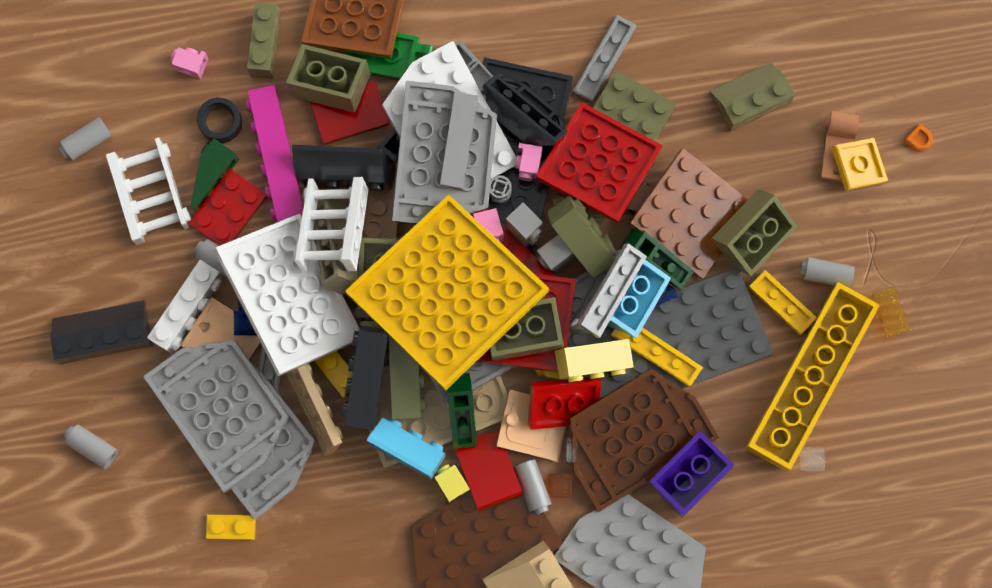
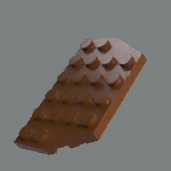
(633, 435)
(466, 545)

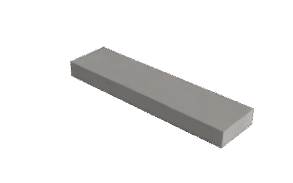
(604, 59)
(458, 140)

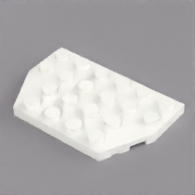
(447, 67)

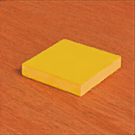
(859, 164)

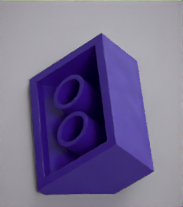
(691, 474)

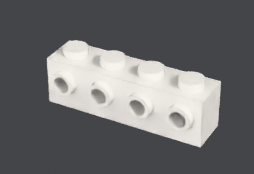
(185, 307)

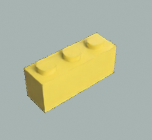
(594, 360)

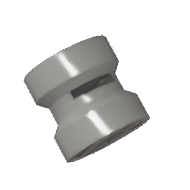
(501, 193)

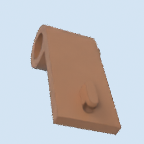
(840, 130)

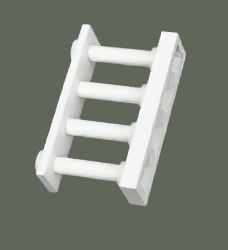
(126, 186)
(350, 234)

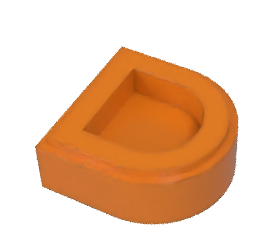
(919, 139)

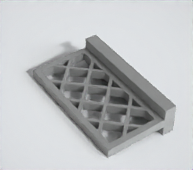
(607, 292)

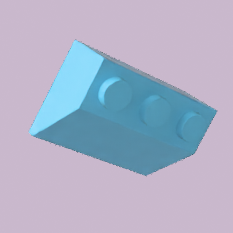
(639, 300)
(407, 447)

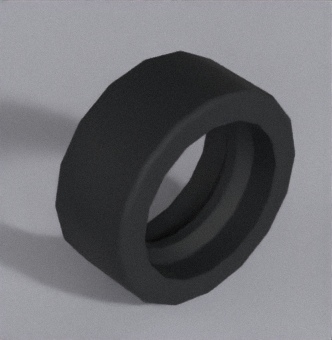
(215, 103)

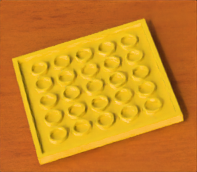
(447, 291)

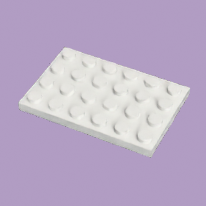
(286, 306)

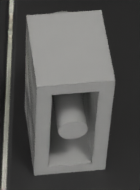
(525, 225)
(556, 254)

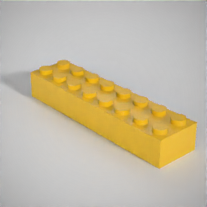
(812, 377)

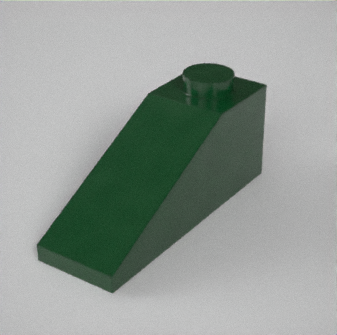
(212, 167)
(660, 257)
(462, 412)

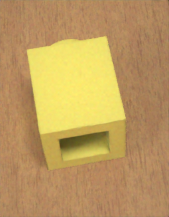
(451, 482)

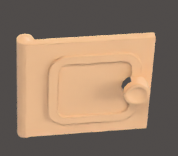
(215, 326)
(517, 436)

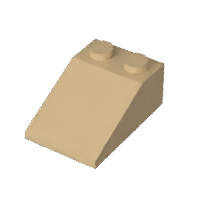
(530, 570)

